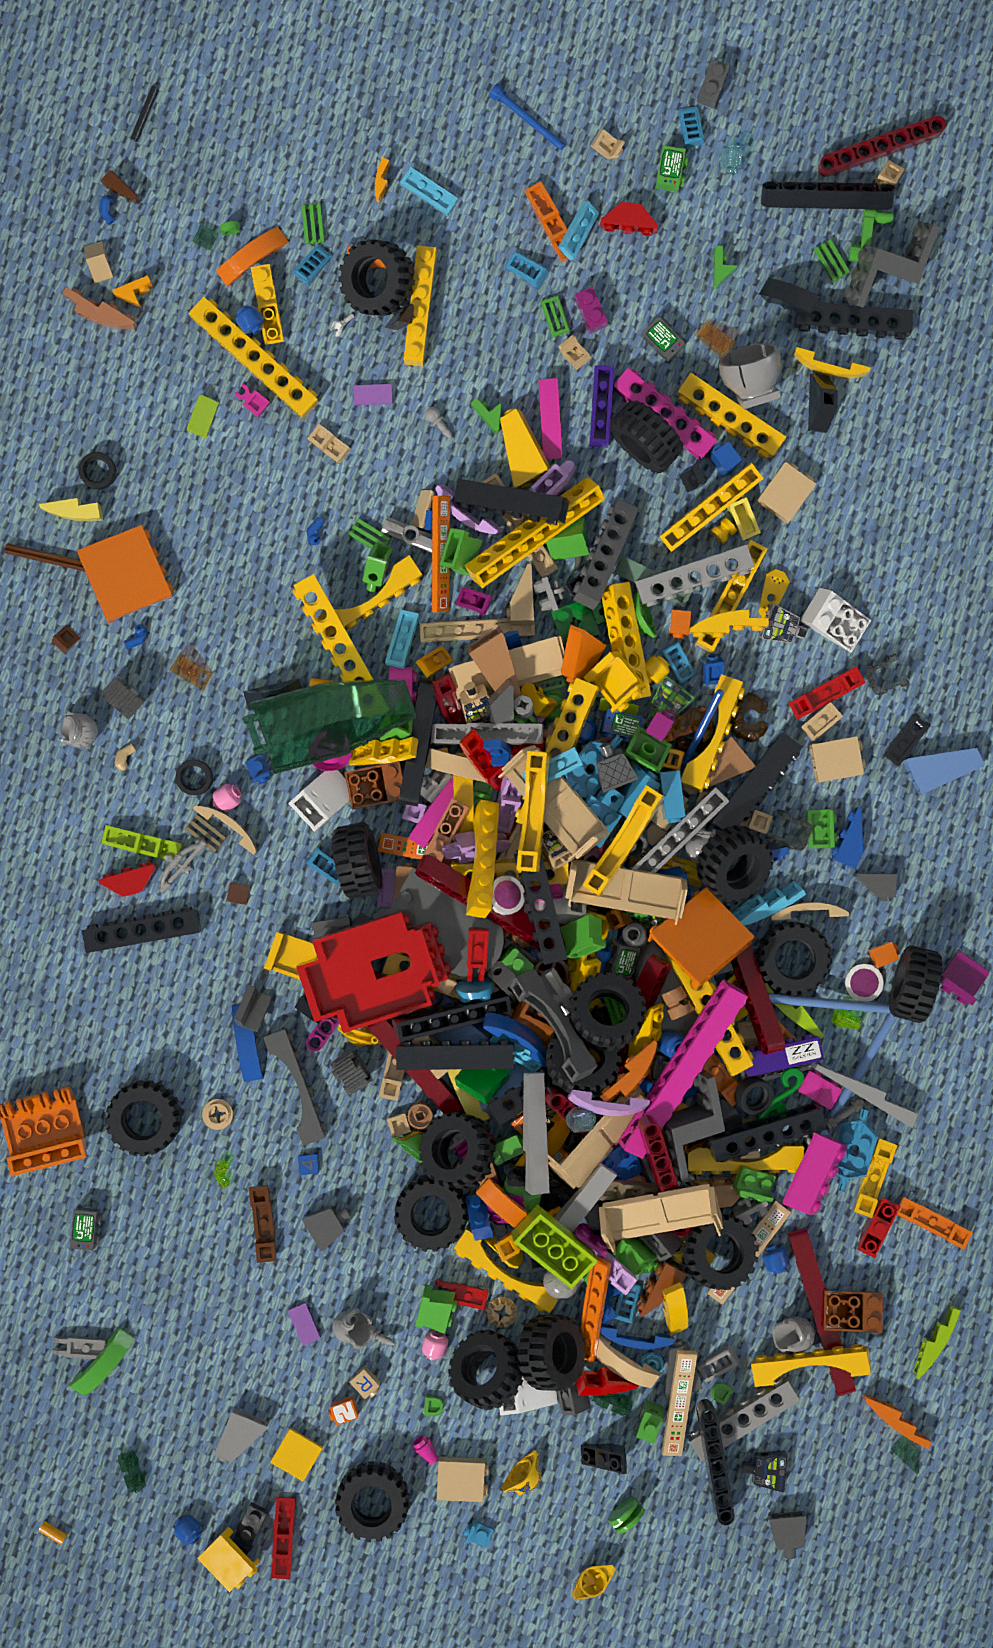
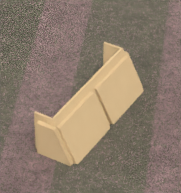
(530, 662)
(564, 809)
(630, 891)
(594, 1146)
(659, 1213)

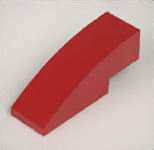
(602, 1383)

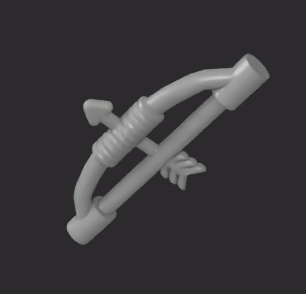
(165, 885)

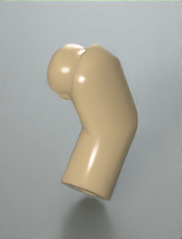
(120, 760)

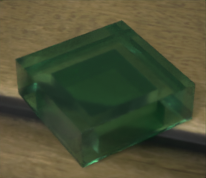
(205, 237)

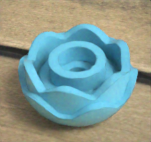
(655, 1358)

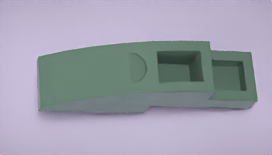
(634, 572)

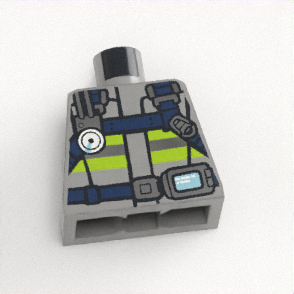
(782, 625)

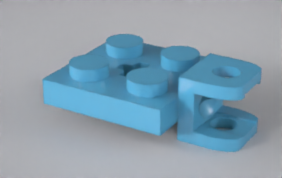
(606, 807)

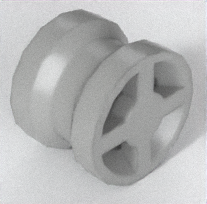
(523, 712)

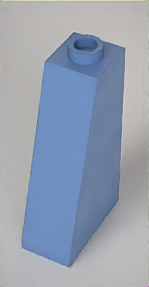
(938, 769)

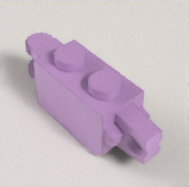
(555, 479)
(464, 846)

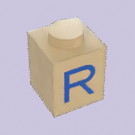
(365, 1382)

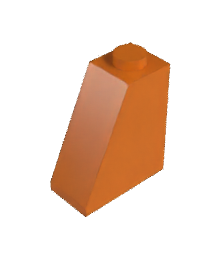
(580, 654)

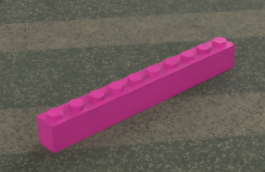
(686, 1062)

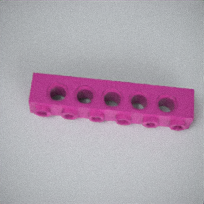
(707, 438)

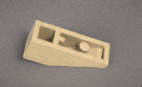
(521, 605)

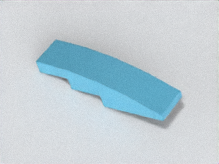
(774, 901)

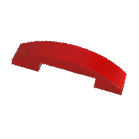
(827, 693)
(481, 759)

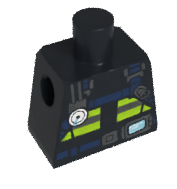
(768, 1469)

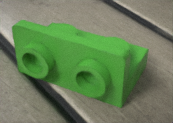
(754, 1184)

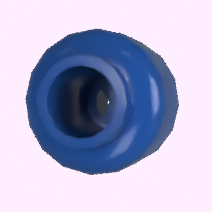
(249, 319)
(588, 732)
(669, 1043)
(775, 1259)
(188, 1530)

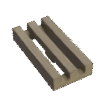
(218, 843)

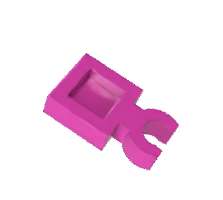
(254, 402)

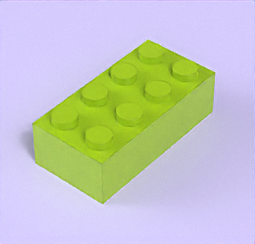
(554, 1246)

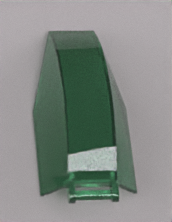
(327, 720)

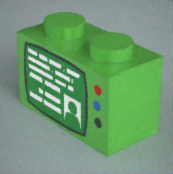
(670, 169)

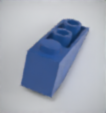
(851, 843)

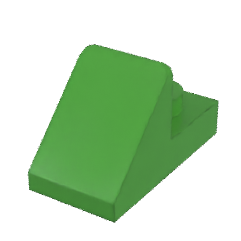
(720, 271)
(491, 418)

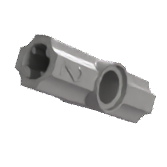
(399, 530)
(559, 990)

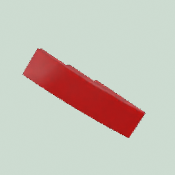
(283, 1538)

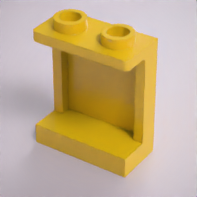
(616, 681)
(288, 953)
(227, 1561)

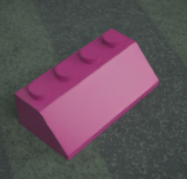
(815, 1174)

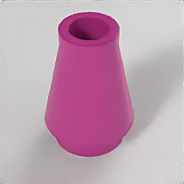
(424, 1448)

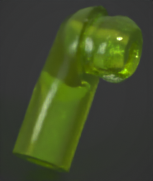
(219, 1173)

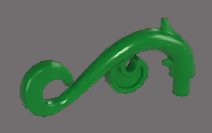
(776, 1104)

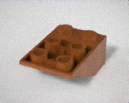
(375, 784)
(532, 1019)
(666, 1275)
(853, 1311)

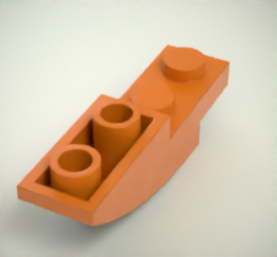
(637, 1069)

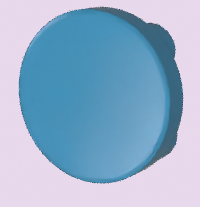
(474, 989)

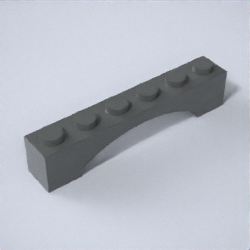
(532, 990)
(281, 1045)

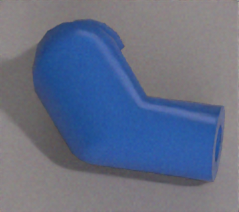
(104, 207)
(313, 533)
(139, 637)

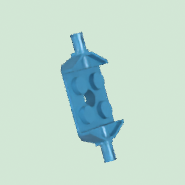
(581, 781)
(863, 1136)

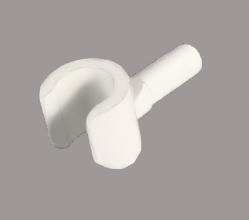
(340, 324)

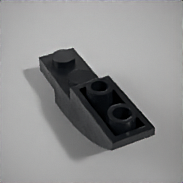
(249, 1527)

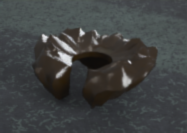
(693, 717)
(740, 728)

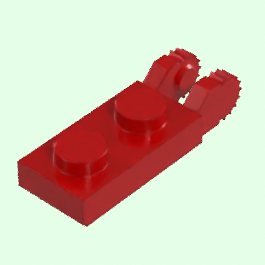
(477, 952)
(466, 1295)

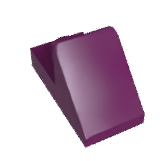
(473, 601)

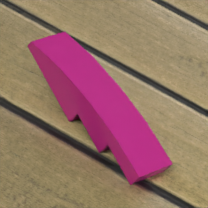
(550, 418)
(426, 826)

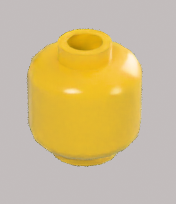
(656, 669)

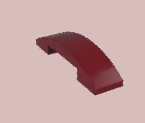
(447, 701)

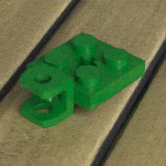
(589, 619)

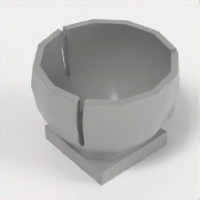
(752, 373)

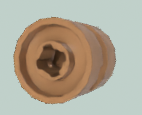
(677, 1003)
(420, 1114)

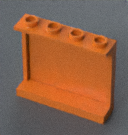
(125, 573)
(703, 938)

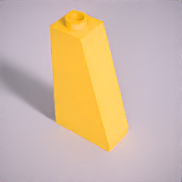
(523, 450)

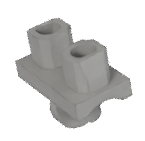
(544, 585)
(434, 784)
(746, 1207)

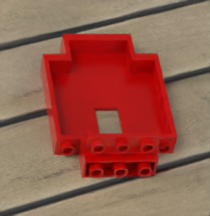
(344, 980)

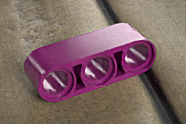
(321, 1034)

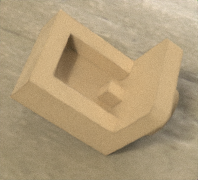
(607, 145)
(574, 352)

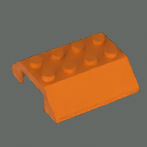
(43, 1131)

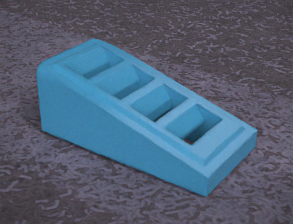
(695, 141)
(318, 268)
(537, 282)
(664, 651)
(311, 858)
(618, 1306)

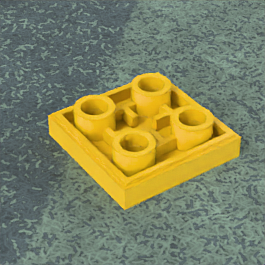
(296, 1454)

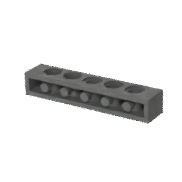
(625, 515)

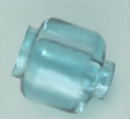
(732, 158)
(580, 1119)

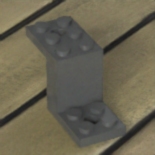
(875, 259)
(693, 1123)

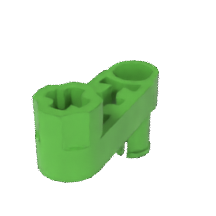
(869, 217)

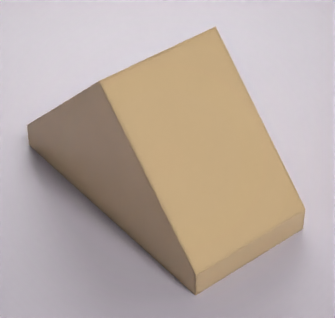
(98, 262)

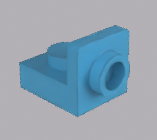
(478, 1533)

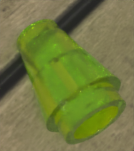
(845, 1019)

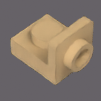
(890, 173)

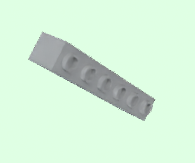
(740, 555)
(682, 832)
(754, 1419)

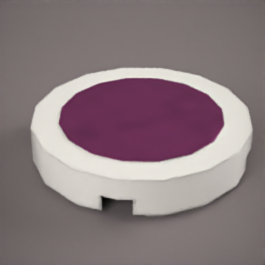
(507, 895)
(864, 982)

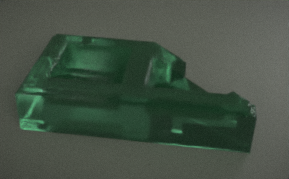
(907, 1453)

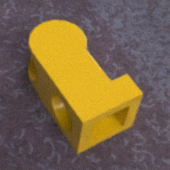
(541, 704)

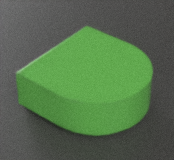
(230, 228)
(721, 1392)
(433, 1405)

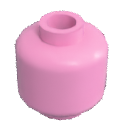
(226, 797)
(435, 1345)

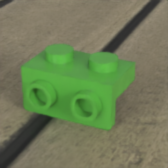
(822, 828)

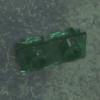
(620, 1403)
(134, 1479)

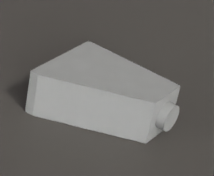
(239, 1434)

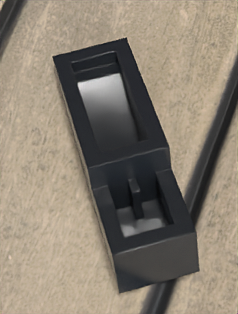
(788, 296)

